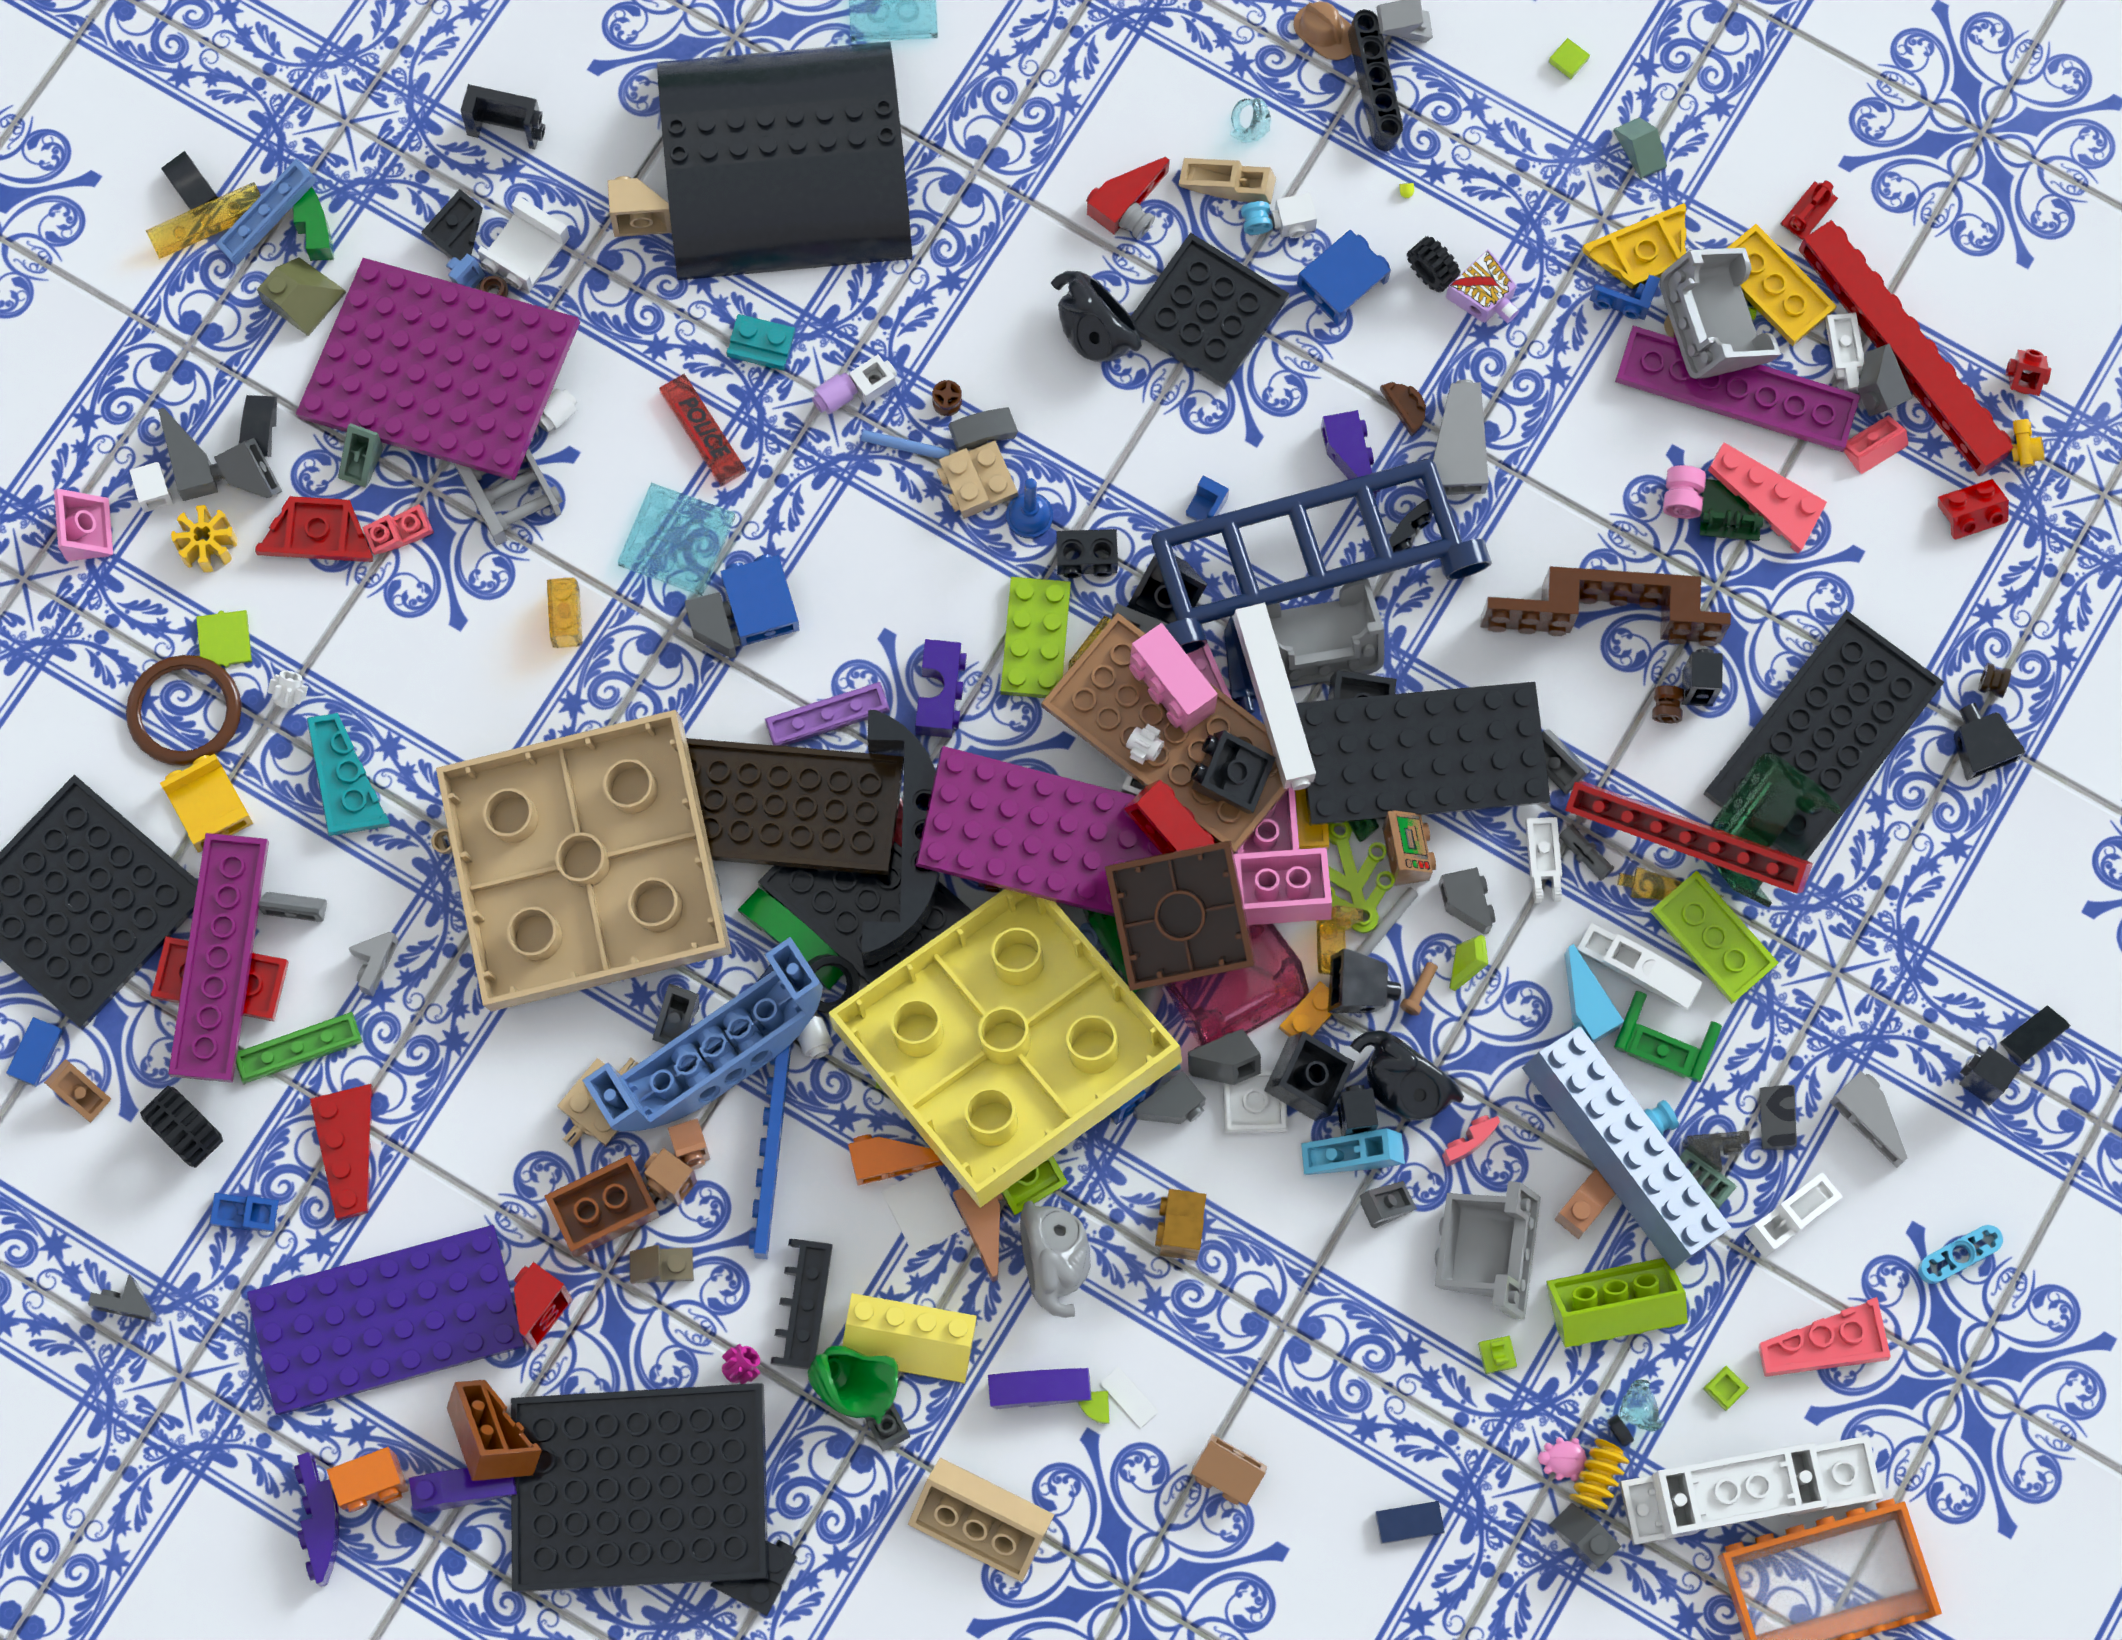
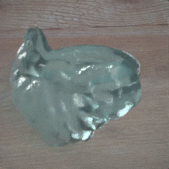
(1259, 124)
(1640, 1407)

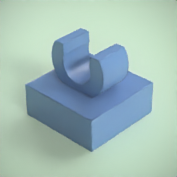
(465, 272)

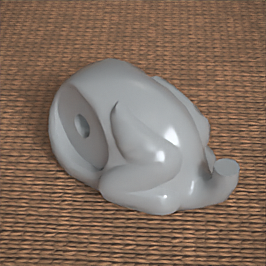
(1054, 1255)

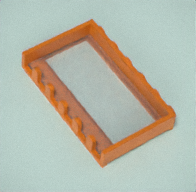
(1832, 1578)

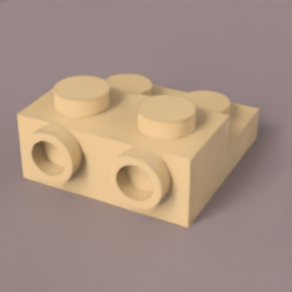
(977, 479)

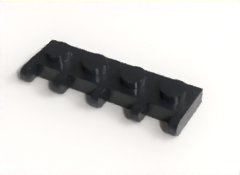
(806, 1304)

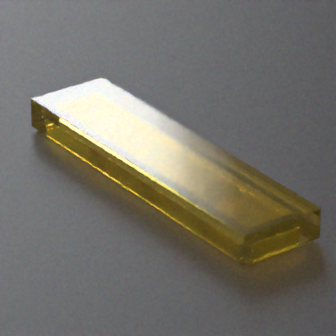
(202, 221)

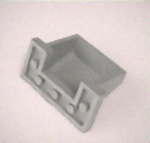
(1489, 1246)

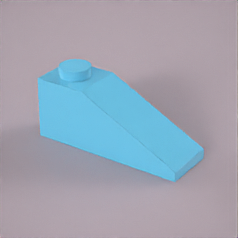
(1588, 1000)
(1353, 1152)

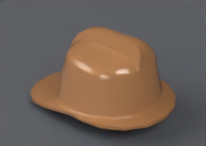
(1323, 30)

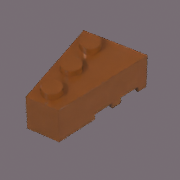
(487, 1435)

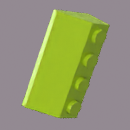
(1617, 1302)

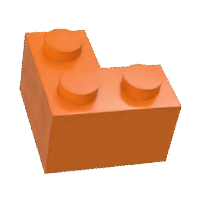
(368, 1478)

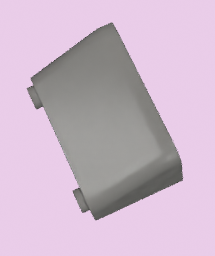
(1712, 313)
(1330, 636)

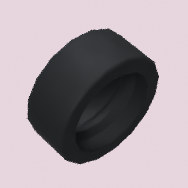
(849, 972)

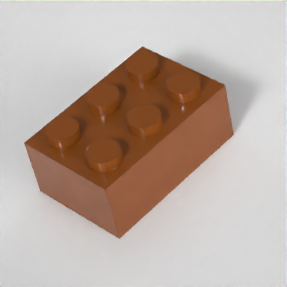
(602, 1206)

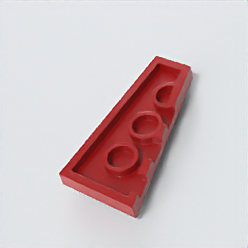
(344, 1140)

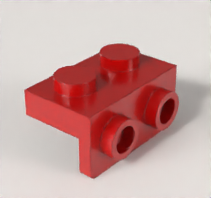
(1975, 508)

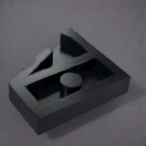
(455, 226)

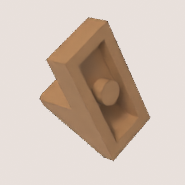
(77, 1090)

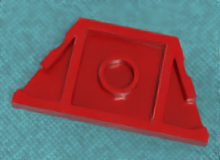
(316, 531)

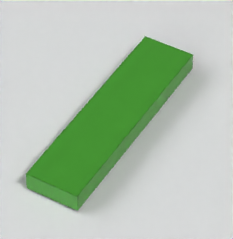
(298, 1047)

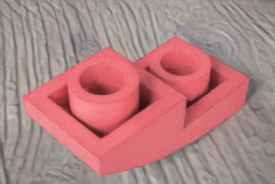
(397, 531)
(1477, 1135)

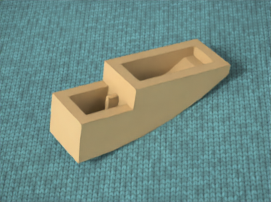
(1228, 179)

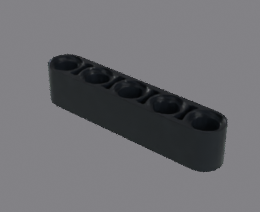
(1372, 92)

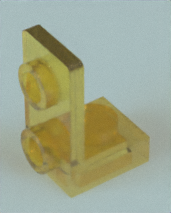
(1332, 934)

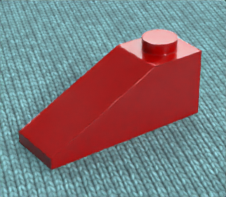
(1119, 193)

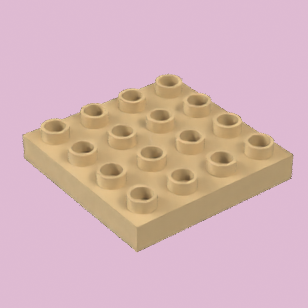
(583, 861)

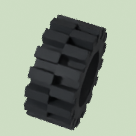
(1433, 264)

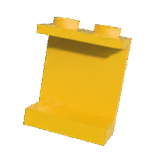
(205, 800)

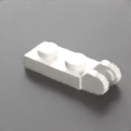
(1544, 856)

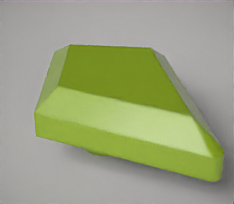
(1468, 960)

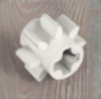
(287, 689)
(1145, 744)

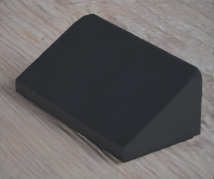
(2034, 1035)

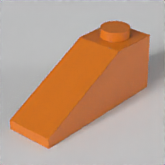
(887, 1158)

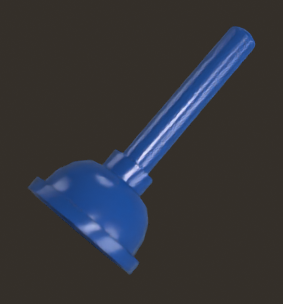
(1029, 513)

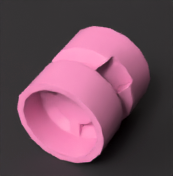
(1684, 488)

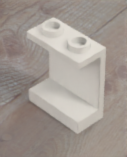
(525, 245)

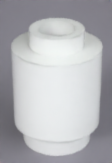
(557, 410)
(815, 1038)

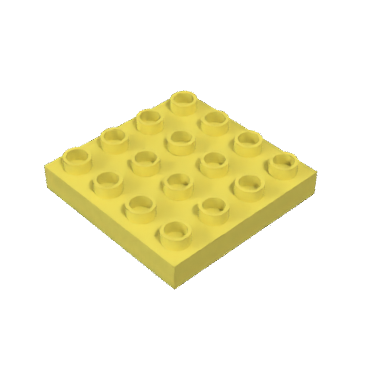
(1005, 1040)

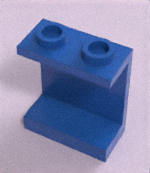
(1343, 275)
(760, 599)

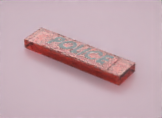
(702, 430)

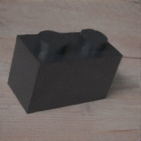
(1702, 678)
(1988, 1075)

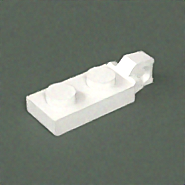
(1845, 348)

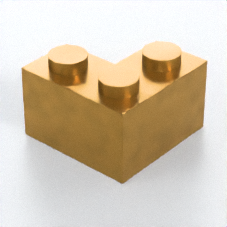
(1183, 1224)

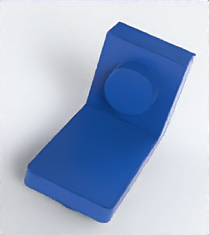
(1631, 307)

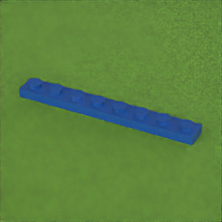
(770, 1150)

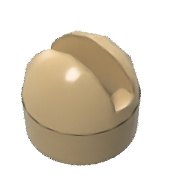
(439, 843)

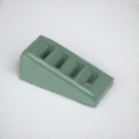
(1716, 1177)

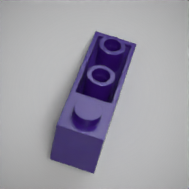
(1346, 444)

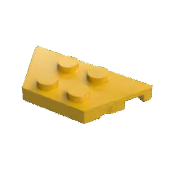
(1642, 247)

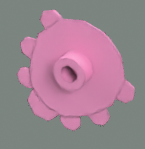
(1563, 1459)

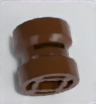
(1668, 704)

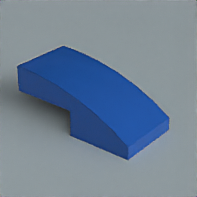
(244, 1212)

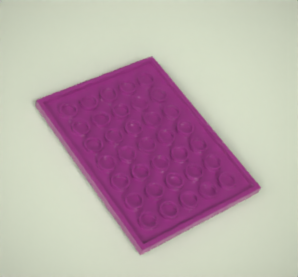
(439, 368)

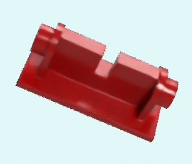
(1810, 209)

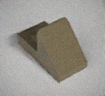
(661, 1265)

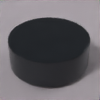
(1620, 1430)

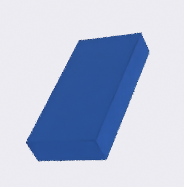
(34, 1052)

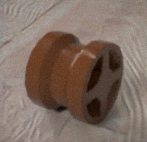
(947, 390)

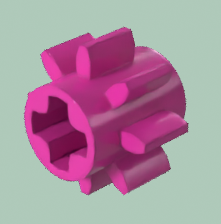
(741, 1364)

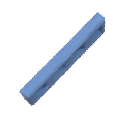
(266, 211)

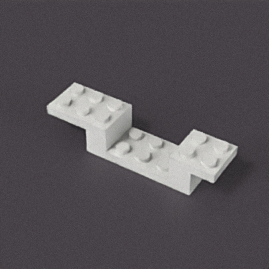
(1750, 1488)

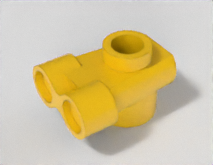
(2027, 449)

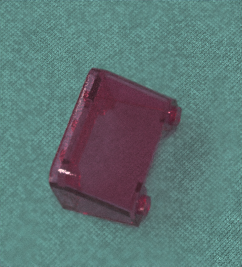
(1243, 996)

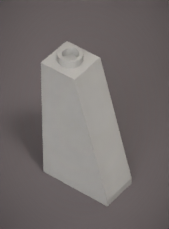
(1461, 441)

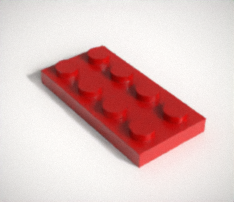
(263, 987)

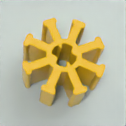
(213, 529)

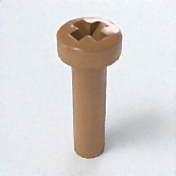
(1411, 1004)

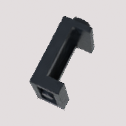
(504, 110)

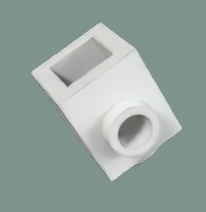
(1294, 215)

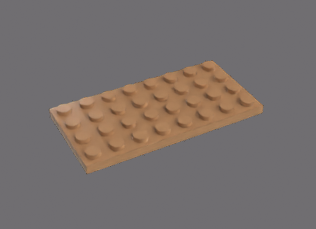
(1106, 704)

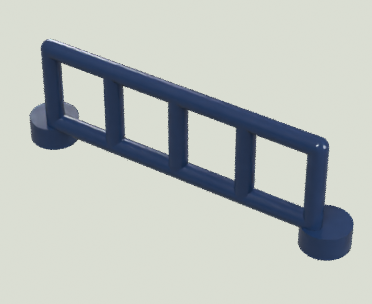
(1456, 557)

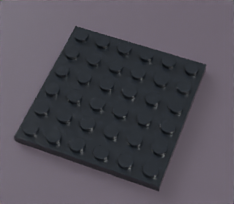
(86, 901)

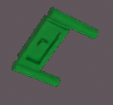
(1664, 1050)

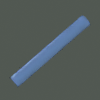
(904, 444)

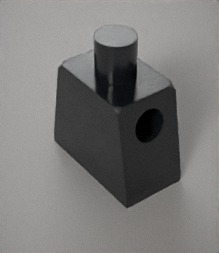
(1985, 742)
(1359, 984)

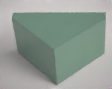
(1642, 146)
(360, 455)

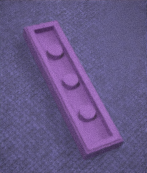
(826, 715)

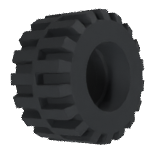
(181, 1126)

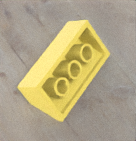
(916, 1336)

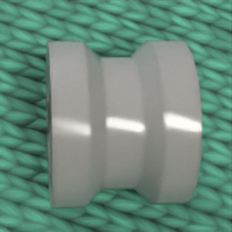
(1136, 221)

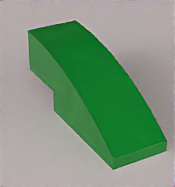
(311, 220)

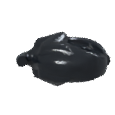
(1094, 319)
(1405, 1079)

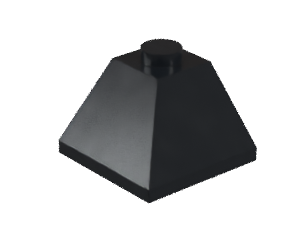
(1152, 596)

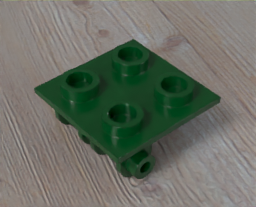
(1727, 514)

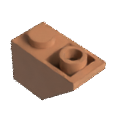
(689, 1143)

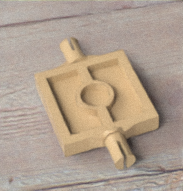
(585, 1112)

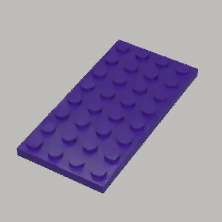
(385, 1319)

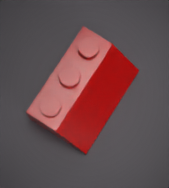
(539, 1303)

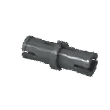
(1586, 852)

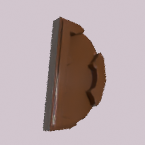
(1407, 405)

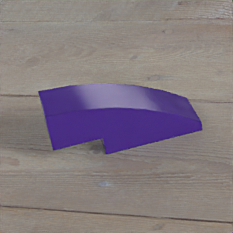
(1039, 1388)

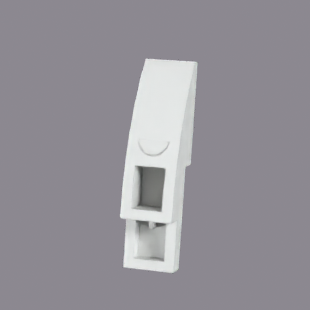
(1640, 965)

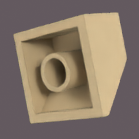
(636, 208)

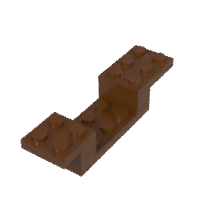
(1567, 587)

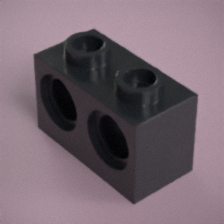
(1086, 544)
(1357, 1110)

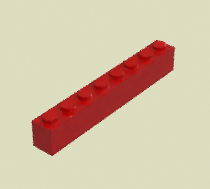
(1689, 837)

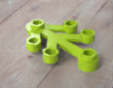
(1354, 882)

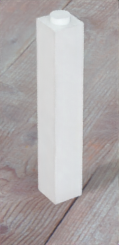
(1274, 696)

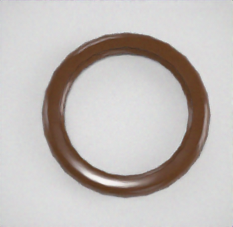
(167, 665)

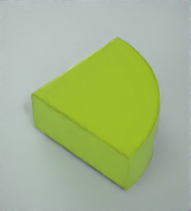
(1097, 1408)

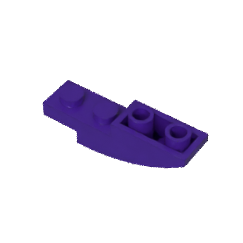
(321, 1532)

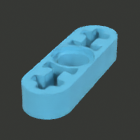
(1975, 1237)

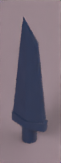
(1239, 678)

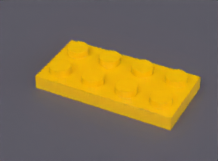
(1781, 288)

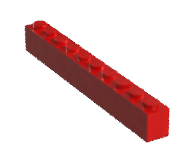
(1924, 370)

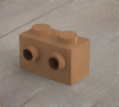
(669, 1177)
(1228, 1470)

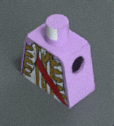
(1484, 290)

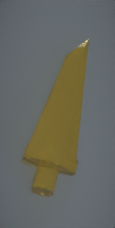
(1648, 884)

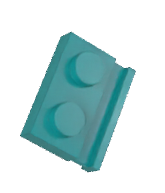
(760, 342)

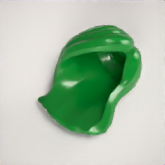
(854, 1382)

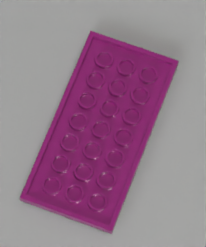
(1027, 830)

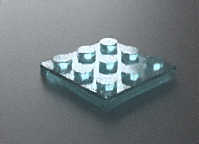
(676, 539)

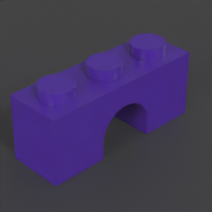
(937, 714)

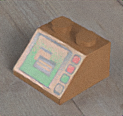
(1407, 847)

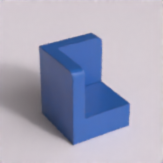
(1208, 500)

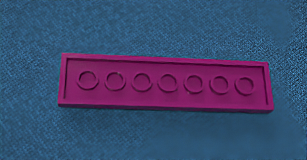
(1748, 395)
(218, 958)

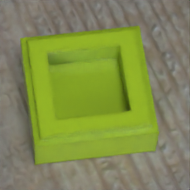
(1569, 58)
(1726, 1388)

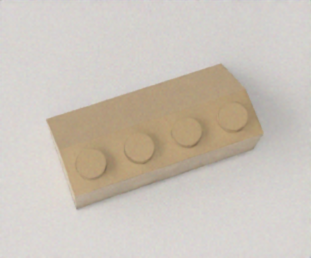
(980, 1519)

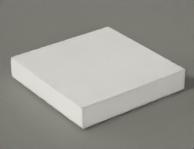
(1252, 1109)

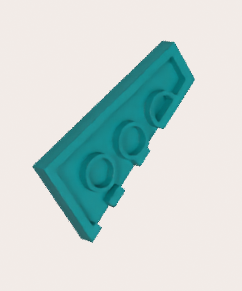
(344, 788)

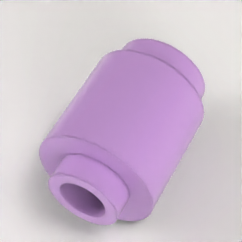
(834, 393)

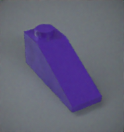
(455, 1489)

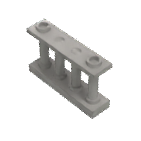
(486, 498)

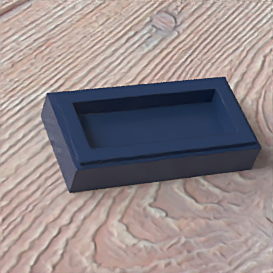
(1409, 1522)

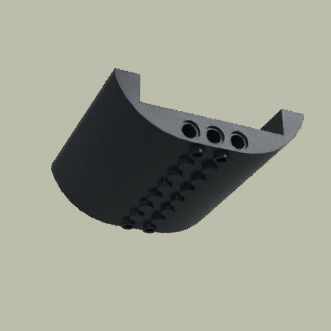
(784, 160)

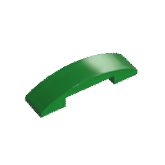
(781, 924)

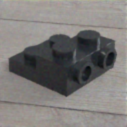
(1232, 771)
(762, 1593)

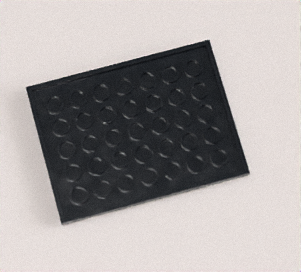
(641, 1489)

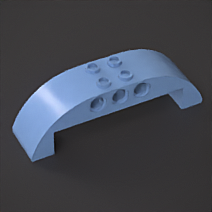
(715, 1050)

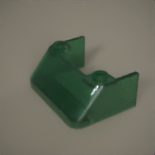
(1763, 809)

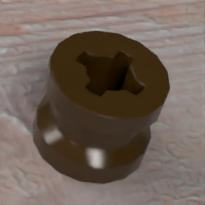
(1994, 680)

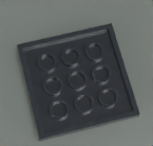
(1208, 310)

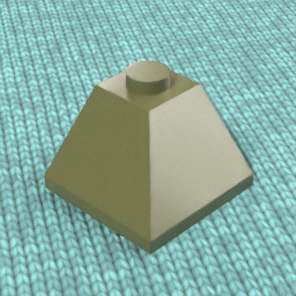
(300, 294)

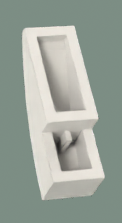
(1793, 1215)

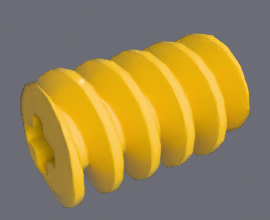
(1599, 1475)

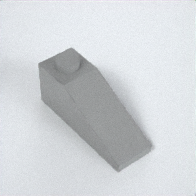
(1869, 1113)

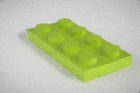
(1035, 636)
(1714, 937)

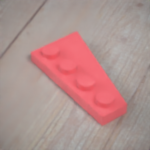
(1781, 502)
(1838, 1341)

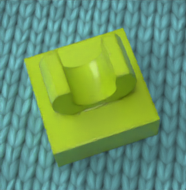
(1497, 1354)

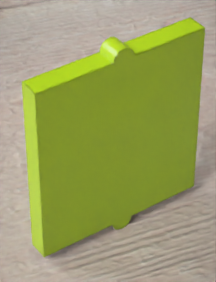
(225, 637)

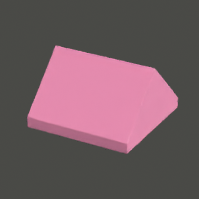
(83, 525)

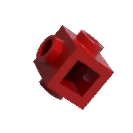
(2028, 372)

